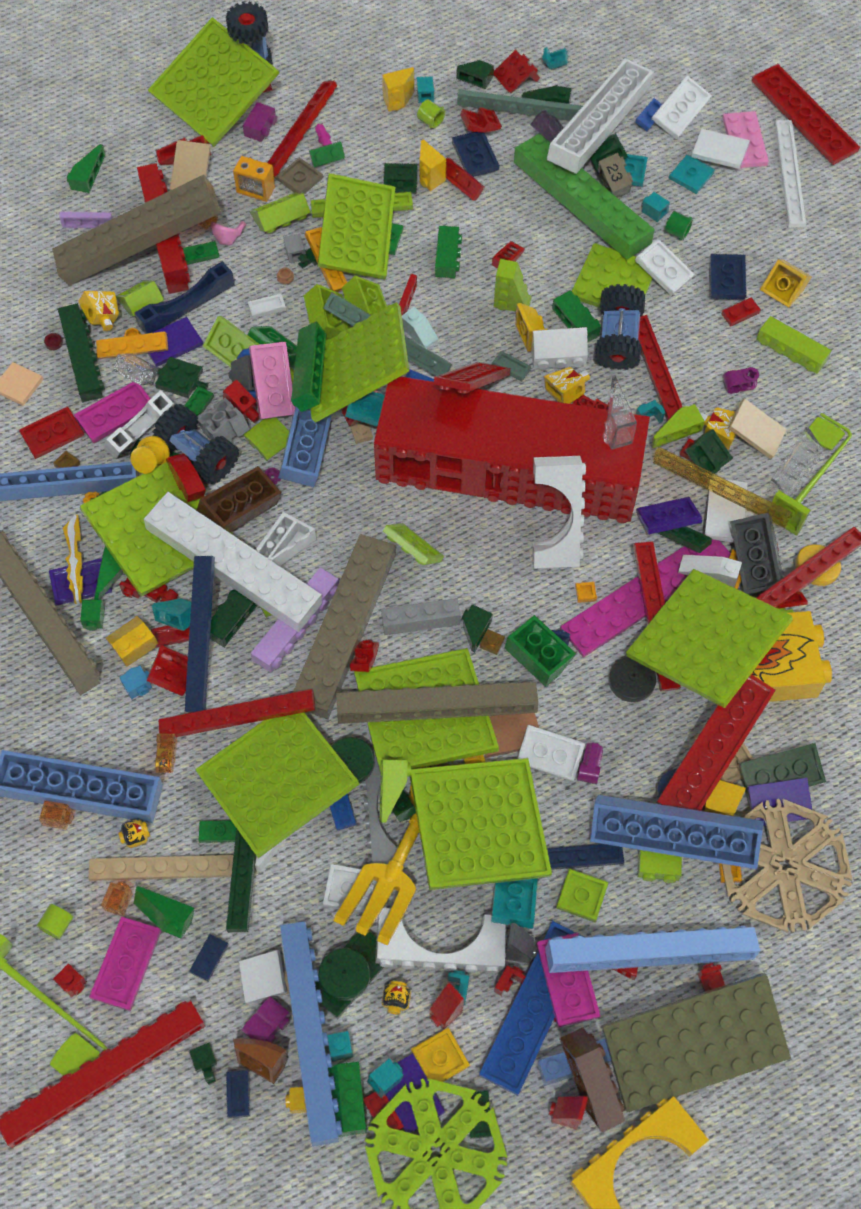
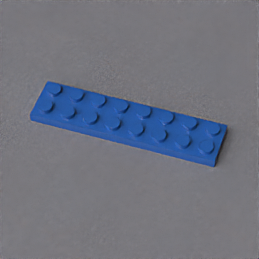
(523, 1027)

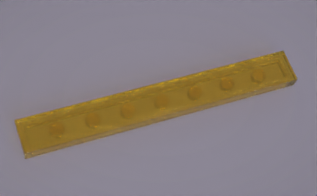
(721, 486)

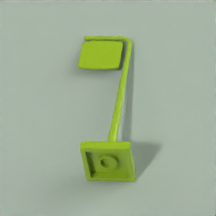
(828, 437)
(75, 1049)

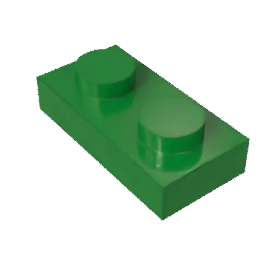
(326, 154)

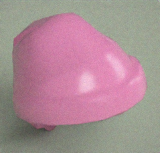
(226, 235)

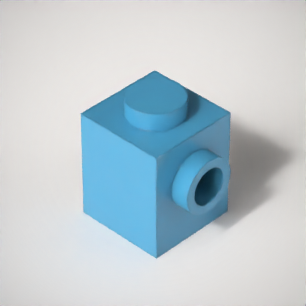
(135, 682)

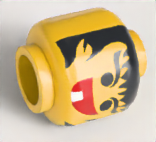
(134, 833)
(396, 997)

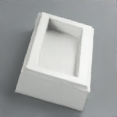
(267, 306)

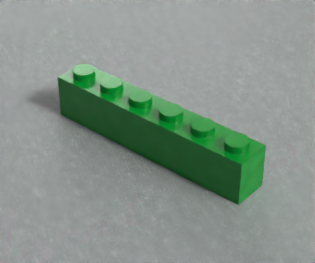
(308, 367)

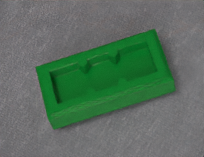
(396, 233)
(201, 252)
(199, 400)
(216, 831)

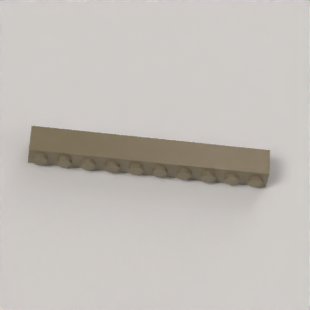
(437, 702)

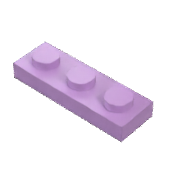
(83, 219)

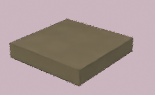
(299, 176)

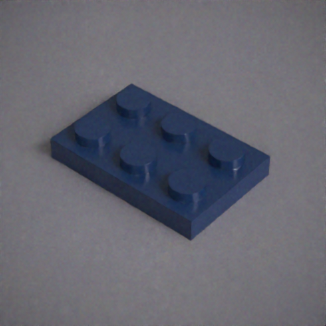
(475, 153)
(728, 276)

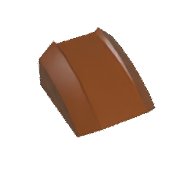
(261, 1057)

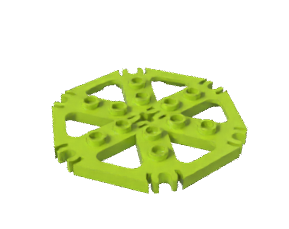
(451, 1134)

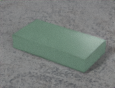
(518, 368)

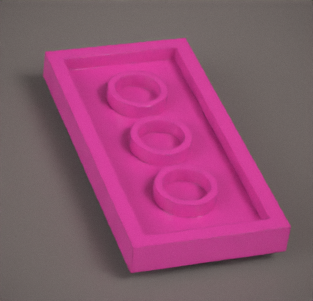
(112, 411)
(125, 964)
(569, 992)

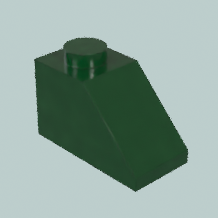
(476, 73)
(475, 625)

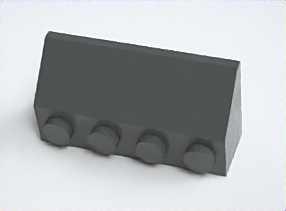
(758, 552)

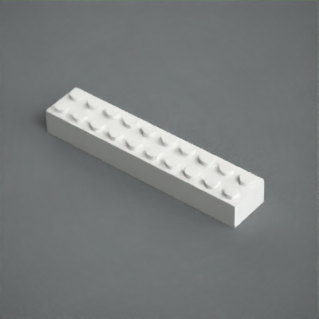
(600, 116)
(234, 561)

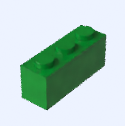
(448, 252)
(575, 315)

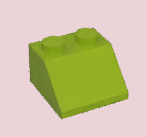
(139, 296)

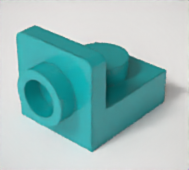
(460, 977)

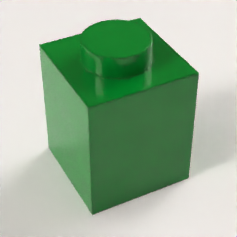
(92, 614)

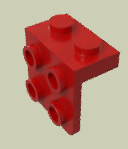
(515, 71)

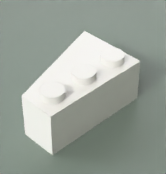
(286, 539)

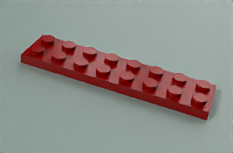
(805, 114)
(471, 377)
(716, 747)

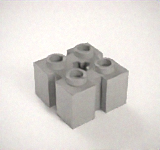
(223, 421)

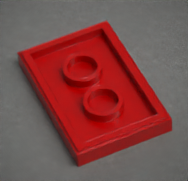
(51, 432)

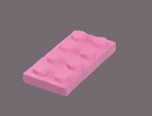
(746, 126)
(272, 380)

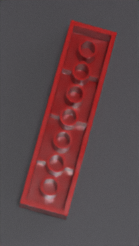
(169, 251)

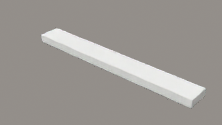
(790, 174)

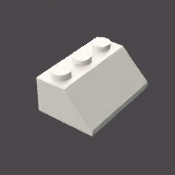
(559, 348)

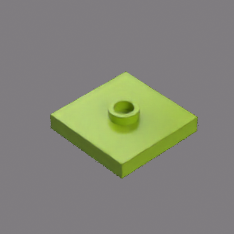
(582, 895)

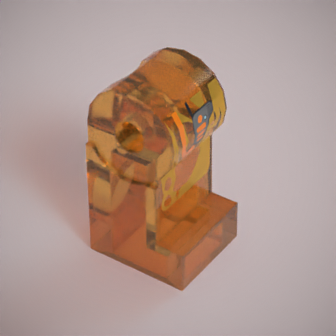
(165, 753)

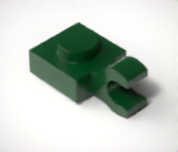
(307, 259)
(203, 1060)

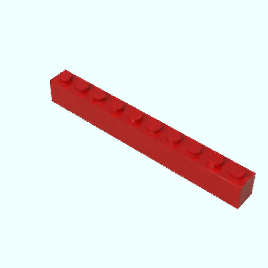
(100, 1074)

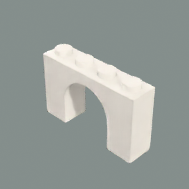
(138, 425)

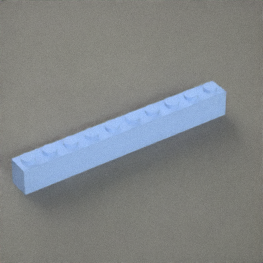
(651, 949)

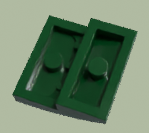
(608, 148)
(401, 176)
(709, 452)

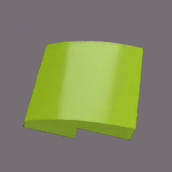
(268, 437)

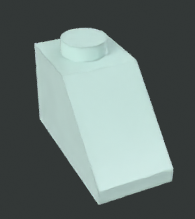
(418, 327)

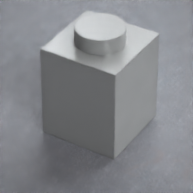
(293, 247)

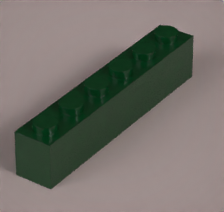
(80, 354)

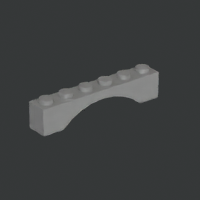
(381, 846)

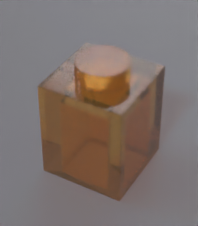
(56, 815)
(117, 898)

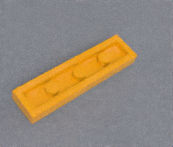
(334, 278)
(132, 344)

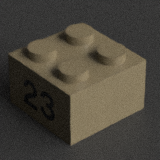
(615, 176)

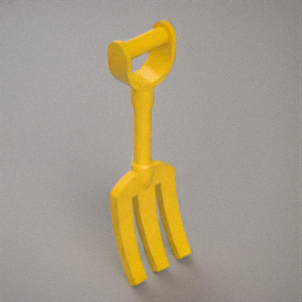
(388, 878)

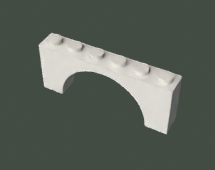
(566, 476)
(484, 953)

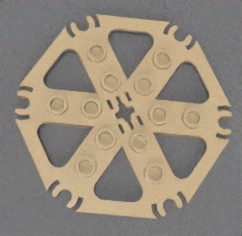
(804, 872)

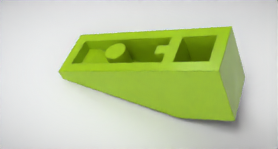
(680, 425)
(392, 781)

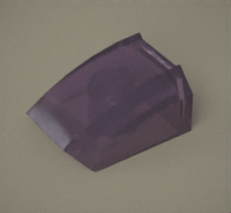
(547, 125)

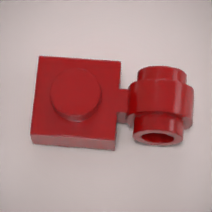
(162, 593)

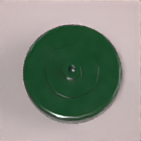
(356, 756)
(344, 974)

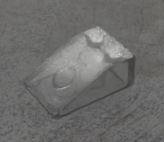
(620, 421)

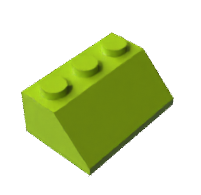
(281, 212)
(364, 295)
(315, 301)

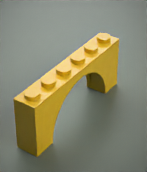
(667, 1124)

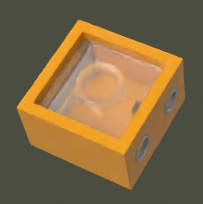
(254, 178)

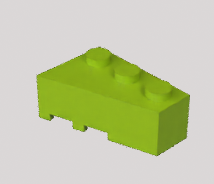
(510, 287)

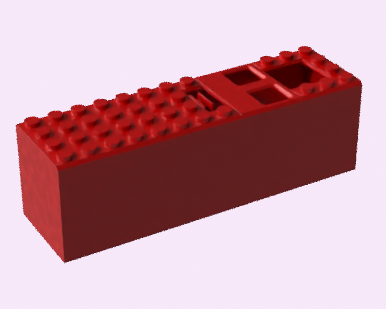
(489, 443)

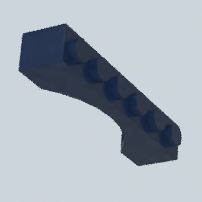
(158, 315)

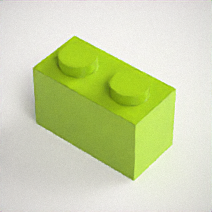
(659, 866)

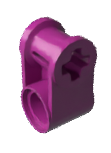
(739, 381)

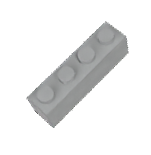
(420, 616)

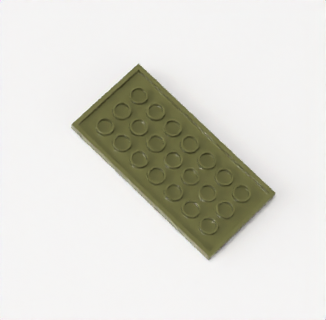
(695, 1042)

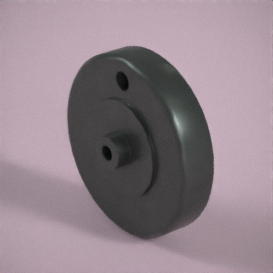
(631, 680)

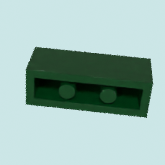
(230, 617)

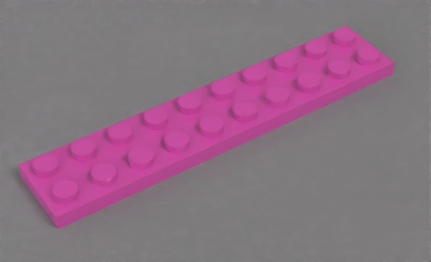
(626, 604)

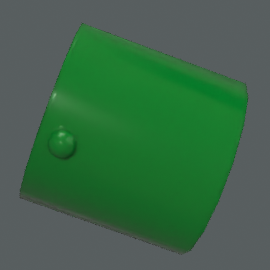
(678, 225)

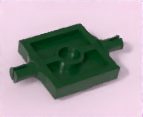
(179, 377)

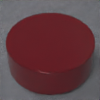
(53, 341)

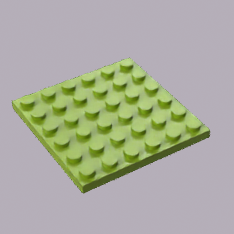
(213, 81)
(362, 360)
(121, 527)
(709, 637)
(428, 740)
(276, 779)
(479, 824)

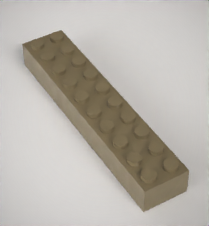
(136, 230)
(46, 620)
(345, 622)

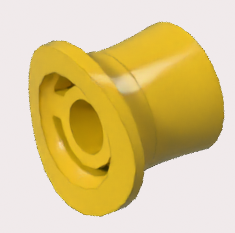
(149, 454)

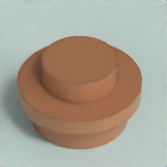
(285, 276)

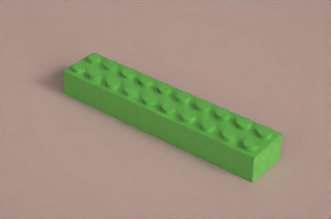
(585, 199)

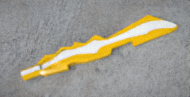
(74, 559)

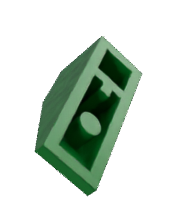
(86, 170)
(108, 574)
(164, 912)

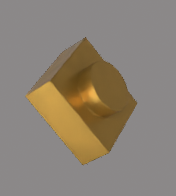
(66, 460)
(492, 642)

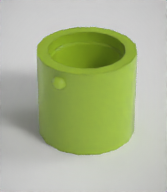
(431, 113)
(54, 921)

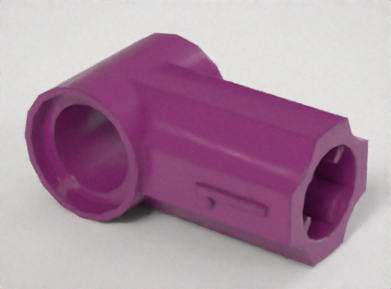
(590, 769)

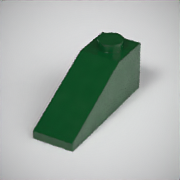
(554, 94)

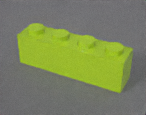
(793, 345)

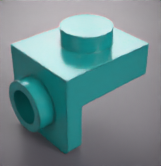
(556, 58)
(652, 409)

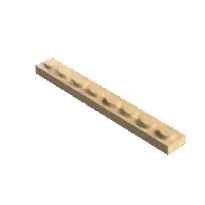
(160, 867)

